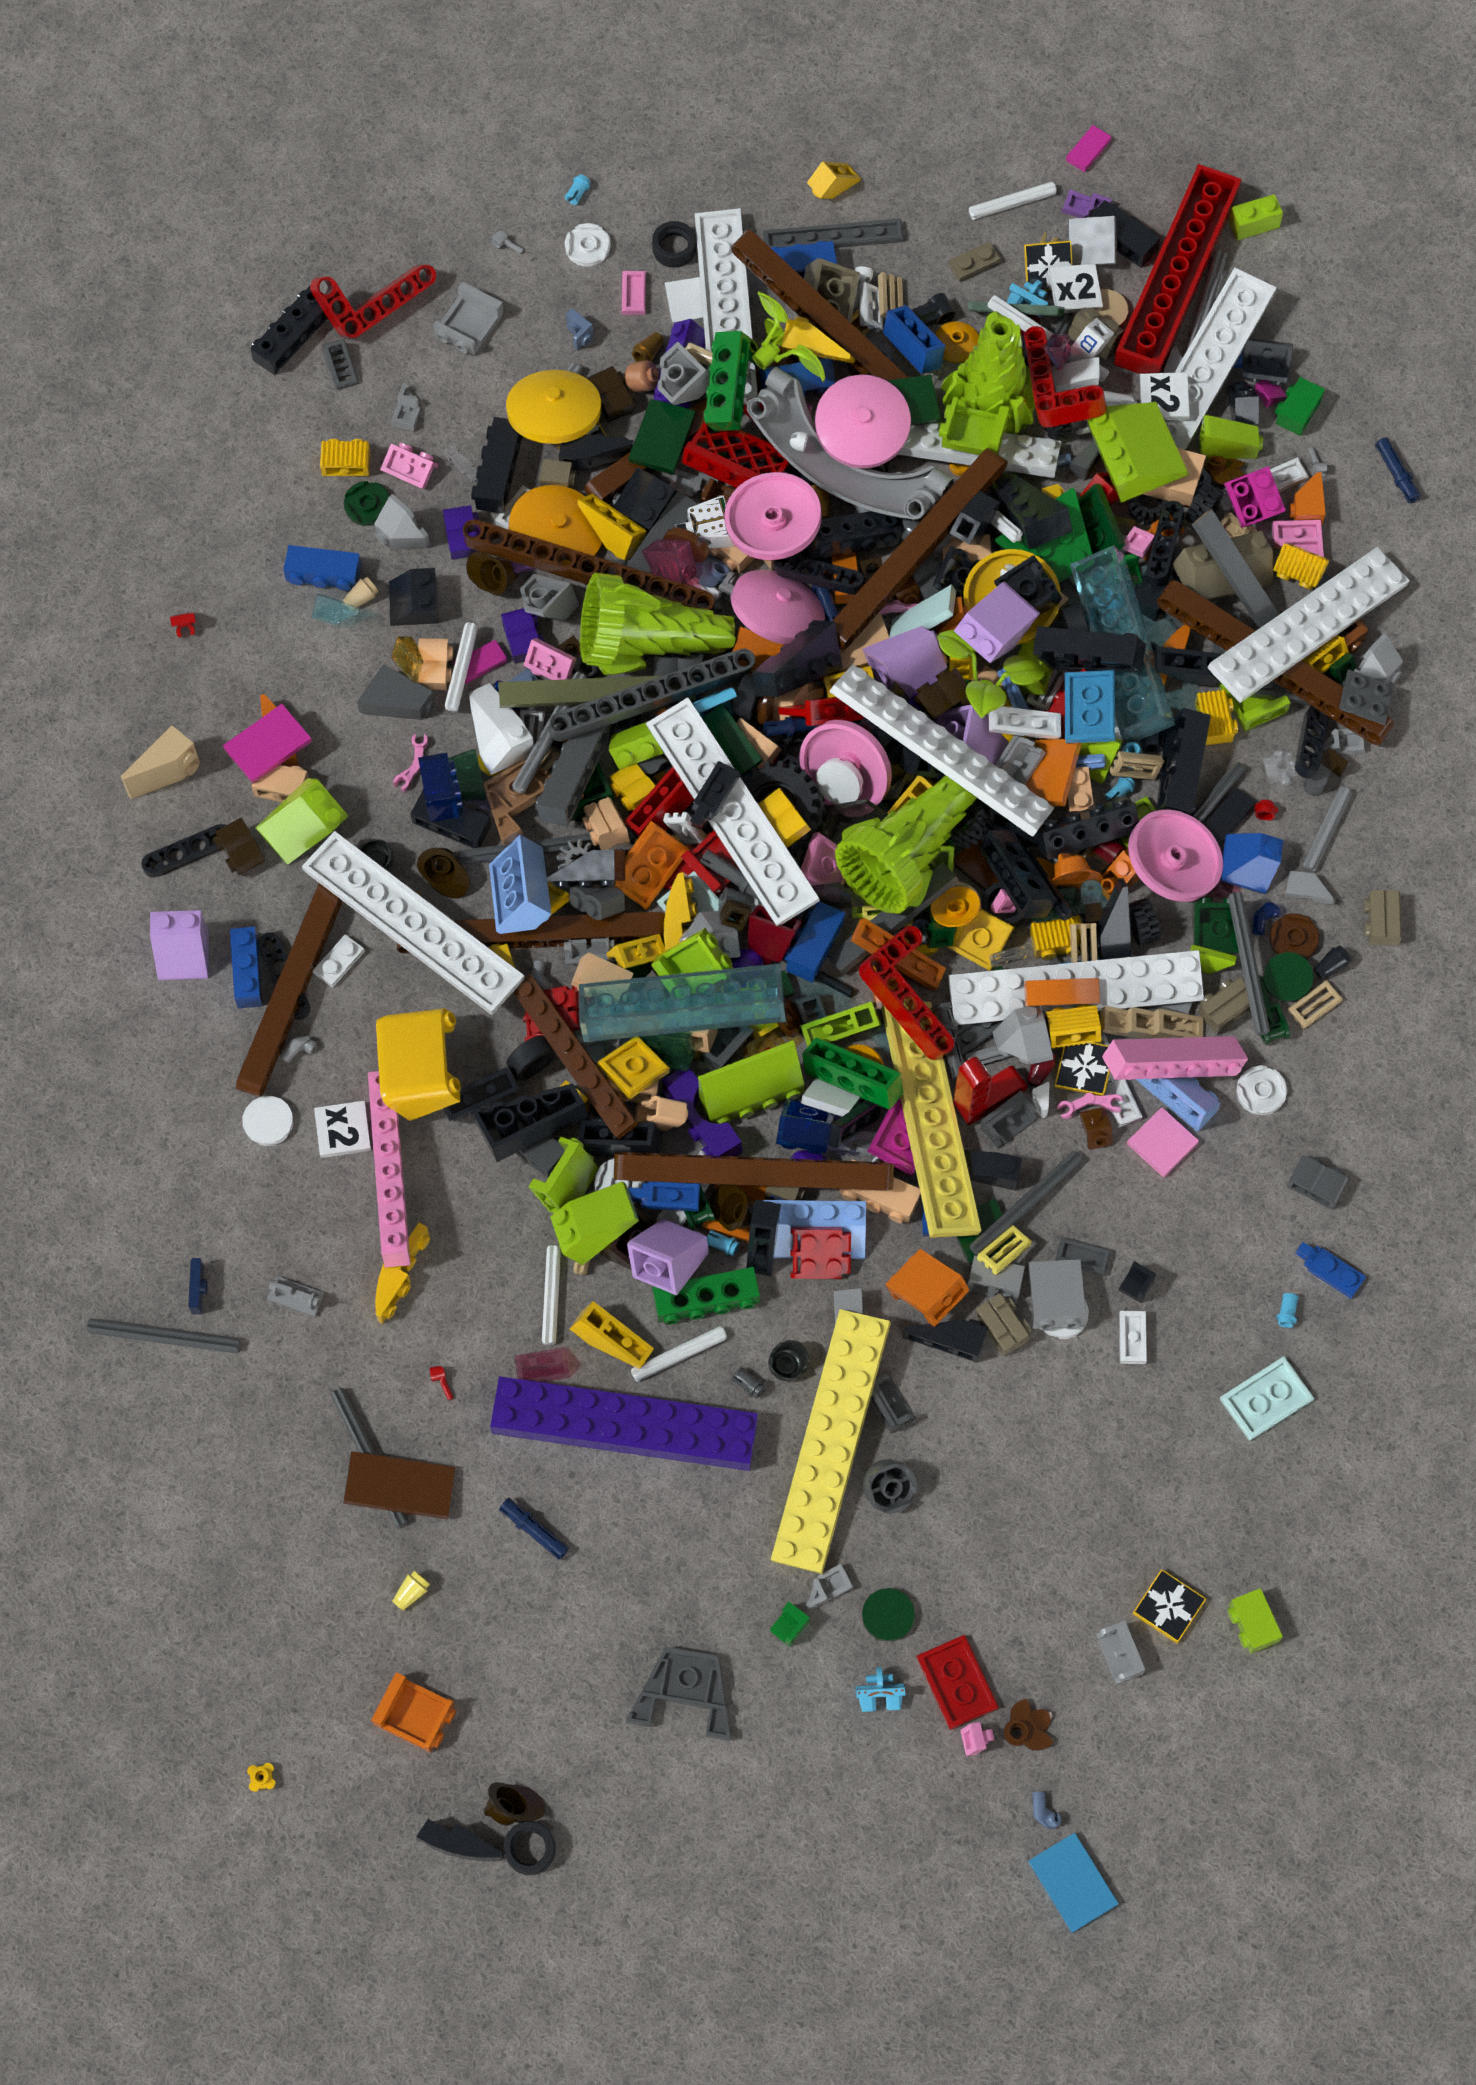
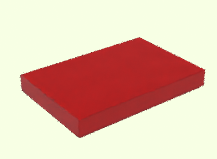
(957, 1682)

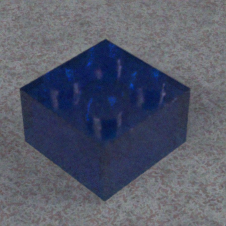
(440, 787)
(804, 1127)

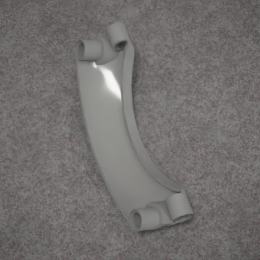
(874, 490)

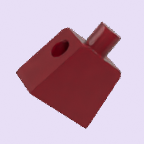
(768, 939)

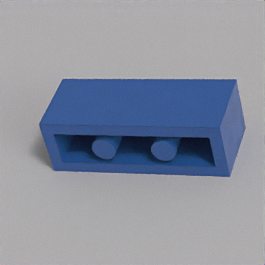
(801, 255)
(914, 339)
(806, 378)
(322, 567)
(814, 941)
(246, 967)

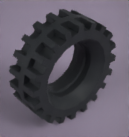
(805, 790)

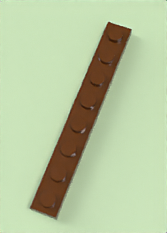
(575, 1057)

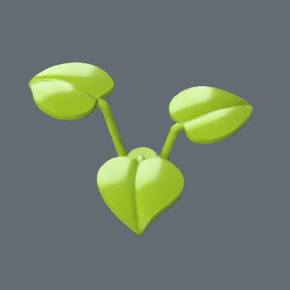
(774, 336)
(983, 694)

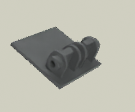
(1366, 697)

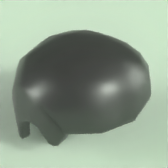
(379, 852)
(788, 1360)

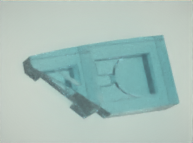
(332, 610)

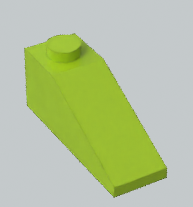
(843, 1024)

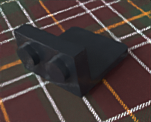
(1267, 361)

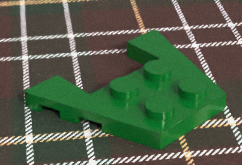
(1062, 550)

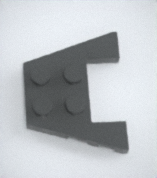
(687, 1680)

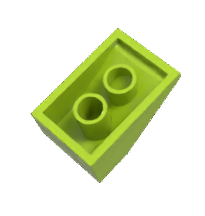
(301, 820)
(593, 1221)

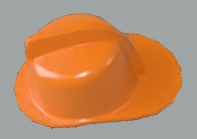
(1073, 871)

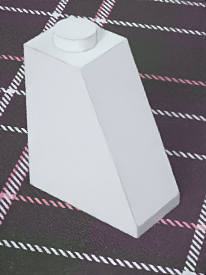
(1077, 374)

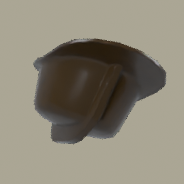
(490, 572)
(443, 872)
(731, 1207)
(513, 1803)

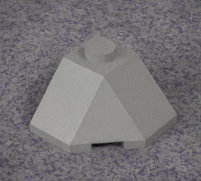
(682, 376)
(398, 528)
(548, 597)
(1381, 661)
(726, 936)
(1024, 1036)

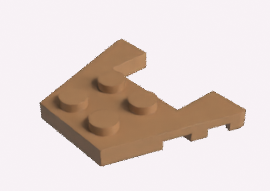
(507, 803)

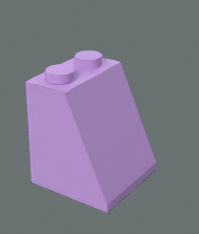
(997, 622)
(907, 659)
(974, 731)
(180, 944)
(667, 1255)

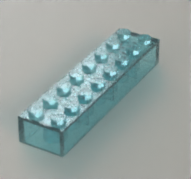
(1114, 608)
(681, 1003)

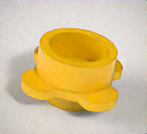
(267, 1782)

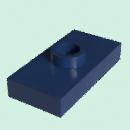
(197, 1286)

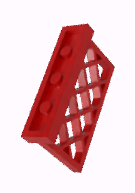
(725, 469)
(822, 710)

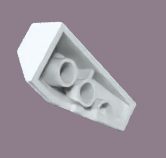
(499, 731)

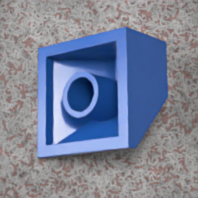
(1251, 860)

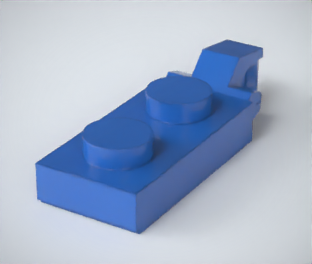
(667, 1196)
(1331, 1269)

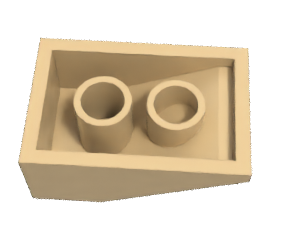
(162, 764)

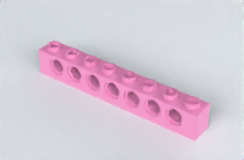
(388, 1178)

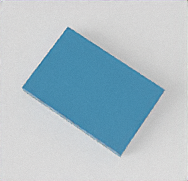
(1090, 706)
(1073, 1882)

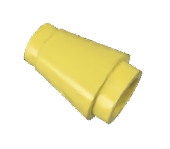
(411, 1589)

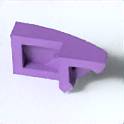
(1082, 205)

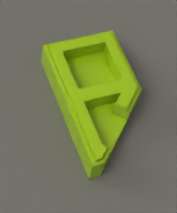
(1212, 960)

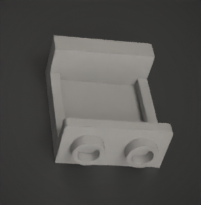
(469, 319)
(1057, 1294)

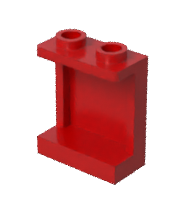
(709, 876)

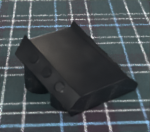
(954, 571)
(1032, 584)

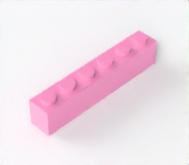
(1174, 1057)

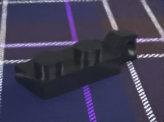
(713, 793)

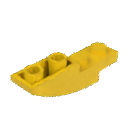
(679, 910)
(394, 1281)

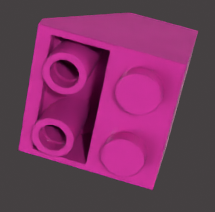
(1255, 497)

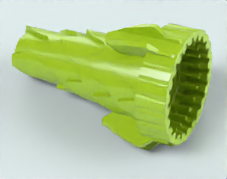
(995, 375)
(627, 622)
(891, 857)

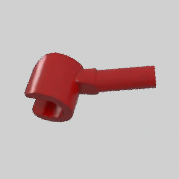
(438, 1373)

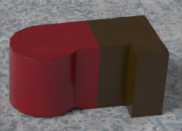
(1104, 855)

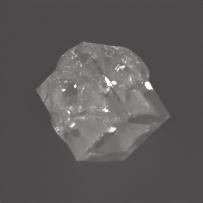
(1274, 762)

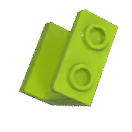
(973, 429)
(1256, 710)
(691, 955)
(569, 1177)

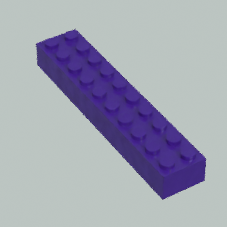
(624, 1423)

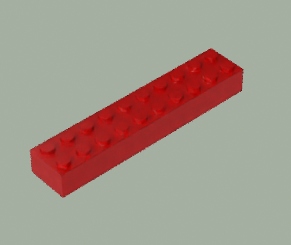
(1177, 271)

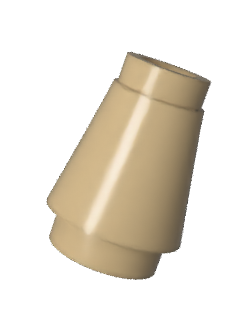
(361, 593)

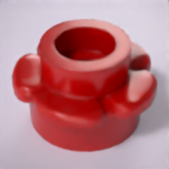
(1265, 810)

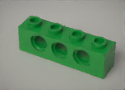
(729, 415)
(853, 1073)
(742, 1280)

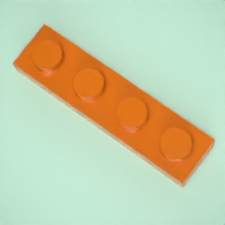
(914, 965)

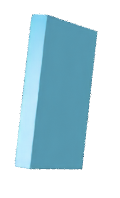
(714, 699)

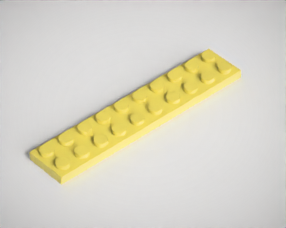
(933, 1136)
(830, 1441)

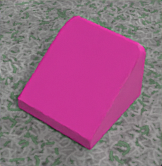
(1269, 392)

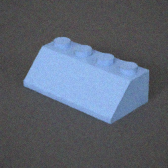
(519, 887)
(1184, 1098)
(800, 1213)

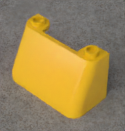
(415, 1062)

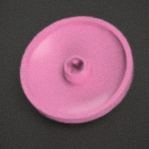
(862, 421)
(773, 516)
(775, 605)
(849, 743)
(1175, 855)

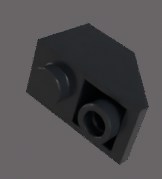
(1243, 403)
(975, 519)

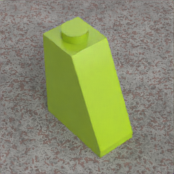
(1229, 439)

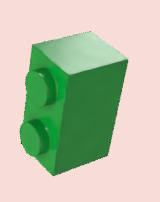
(1299, 406)

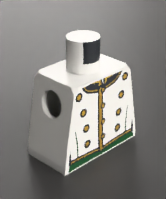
(708, 523)

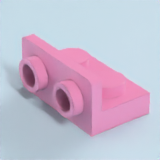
(408, 465)
(549, 661)

